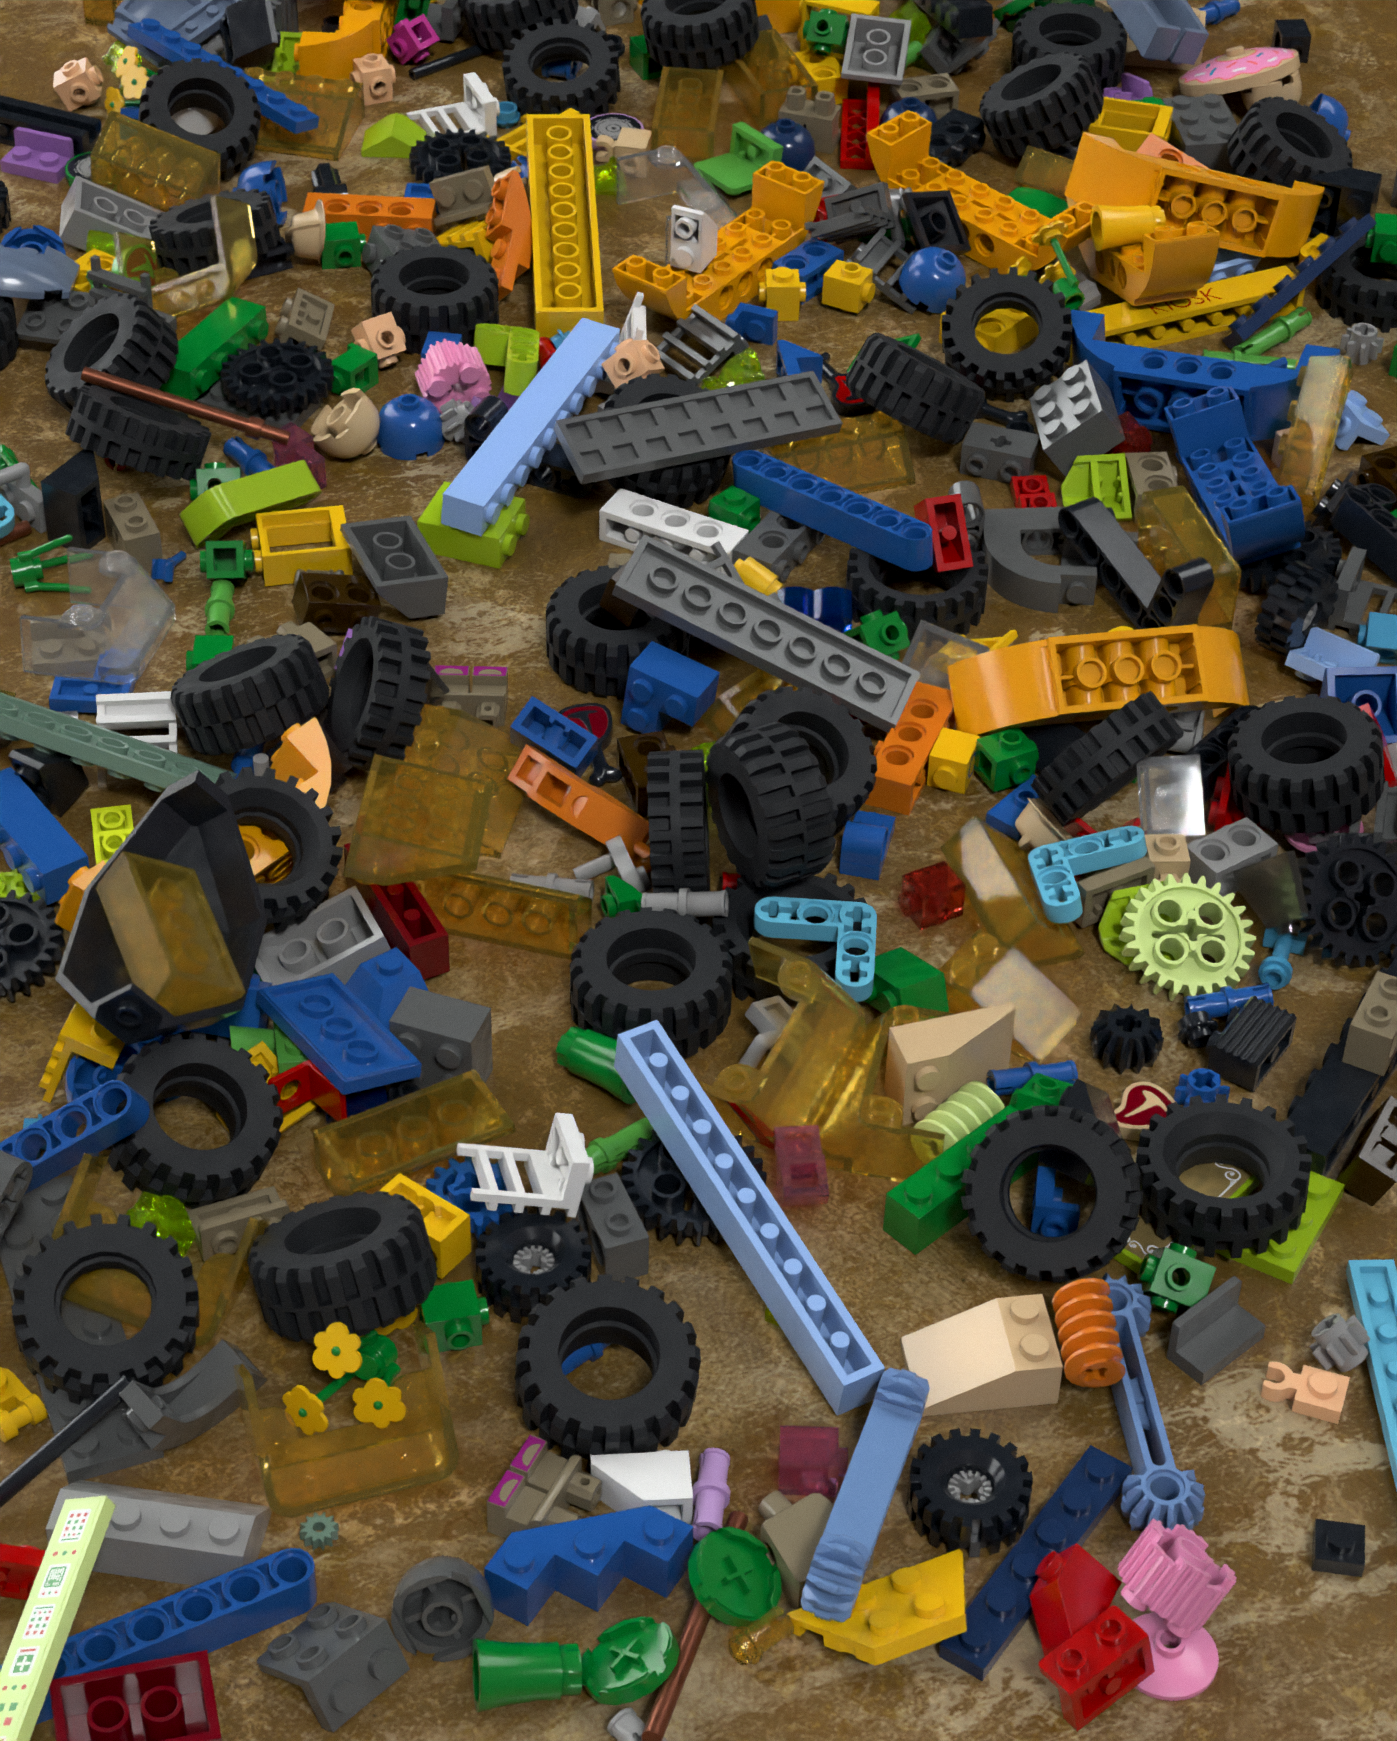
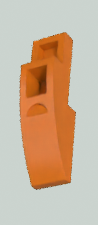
(510, 230)
(576, 800)

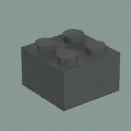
(443, 1035)

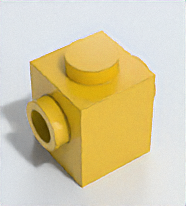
(848, 286)
(782, 292)

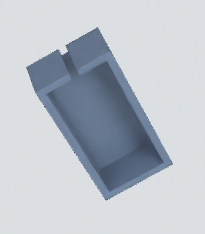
(1162, 29)

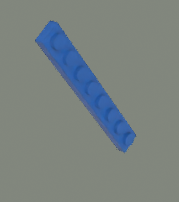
(174, 47)

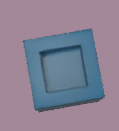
(1380, 636)

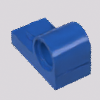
(866, 844)

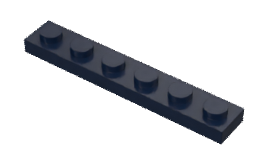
(1289, 287)
(1004, 1600)

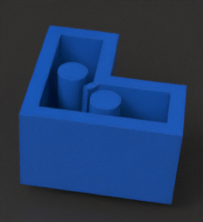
(666, 687)

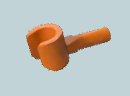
(643, 858)

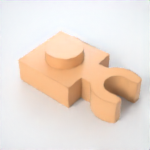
(1314, 1392)

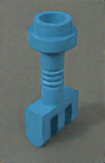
(1276, 968)

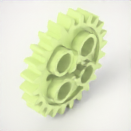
(1187, 937)

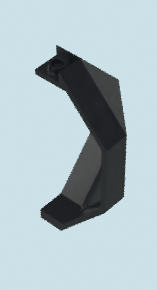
(189, 828)

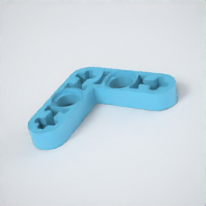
(1079, 857)
(836, 928)

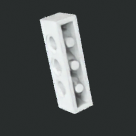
(632, 515)

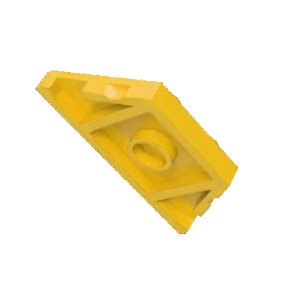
(898, 1612)

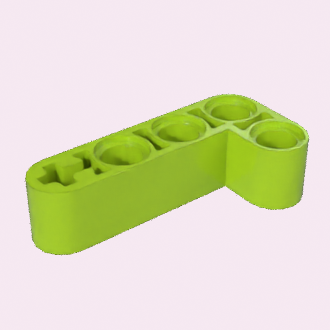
(509, 347)
(240, 499)

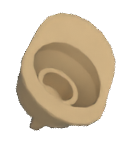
(308, 232)
(1038, 826)

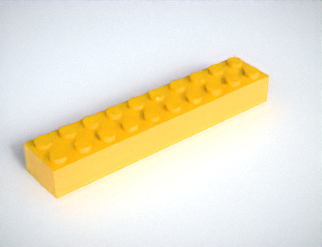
(563, 222)

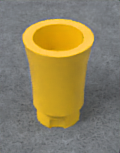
(1123, 224)

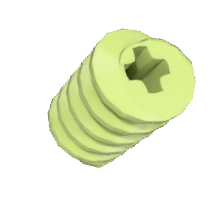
(962, 1112)

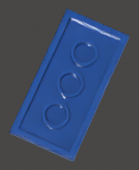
(338, 1033)

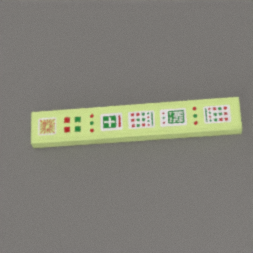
(50, 1613)

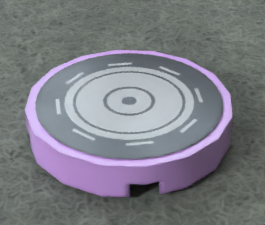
(611, 125)

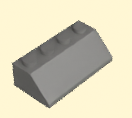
(171, 1533)

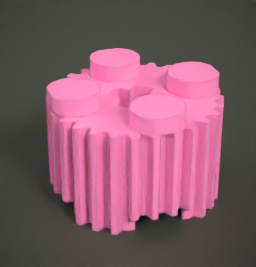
(452, 373)
(1174, 1577)

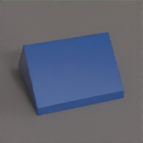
(1366, 686)

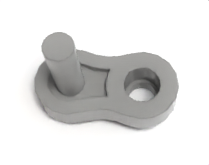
(616, 858)

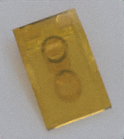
(996, 973)

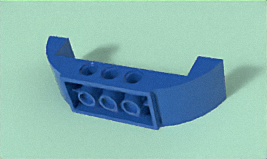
(1152, 379)
(1231, 478)

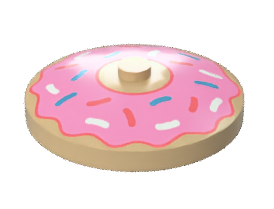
(1239, 70)

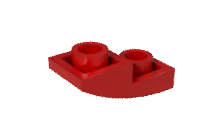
(1031, 492)

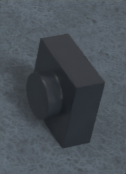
(1338, 1548)

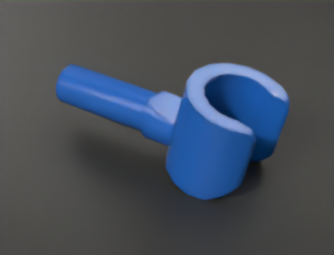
(165, 567)

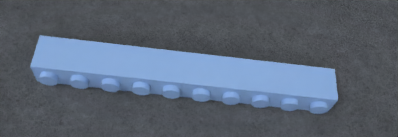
(527, 428)
(749, 1218)

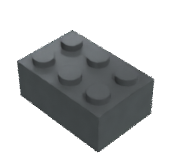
(1202, 129)
(1076, 416)

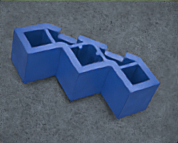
(588, 1560)

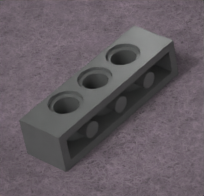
(778, 544)

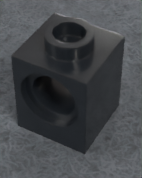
(1292, 35)

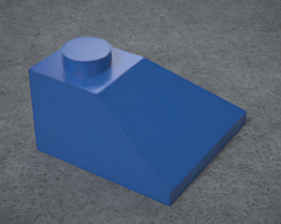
(384, 982)

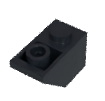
(50, 777)

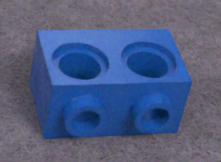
(812, 261)

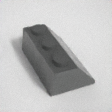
(399, 564)

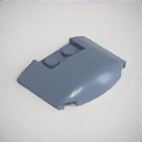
(190, 18)
(30, 273)

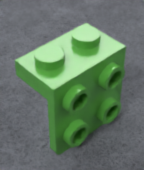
(747, 154)

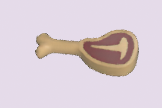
(1138, 1105)

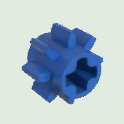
(1202, 1083)

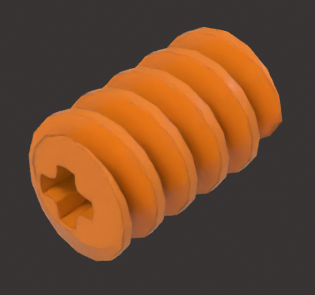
(1088, 1333)

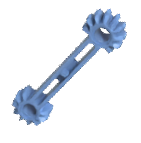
(1157, 1486)
(865, 1496)

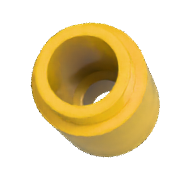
(758, 576)

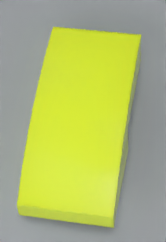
(110, 829)

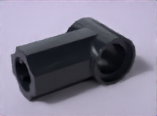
(327, 180)

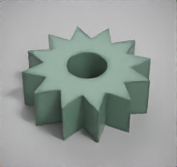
(325, 1537)

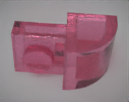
(300, 448)
(800, 1166)

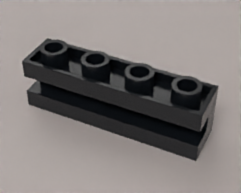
(19, 113)

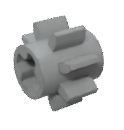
(1361, 343)
(453, 419)
(1339, 1342)

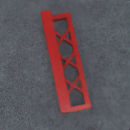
(868, 120)

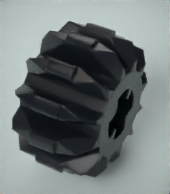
(1126, 1038)

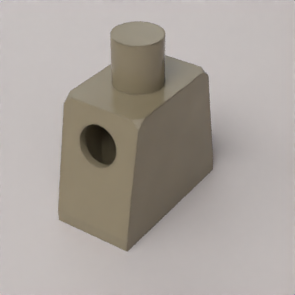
(792, 1537)

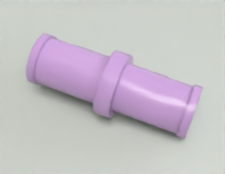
(710, 1492)

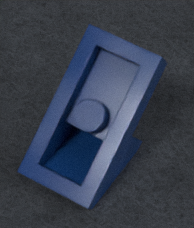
(795, 359)

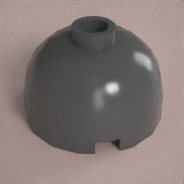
(442, 1608)

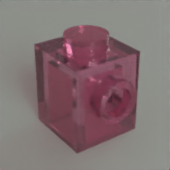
(810, 1460)

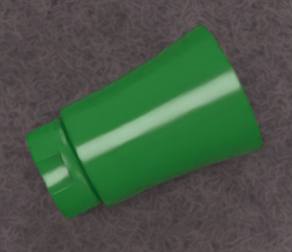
(592, 1058)
(523, 1672)

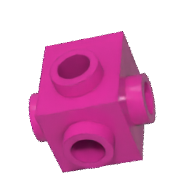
(412, 39)

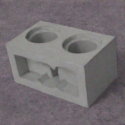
(1229, 850)

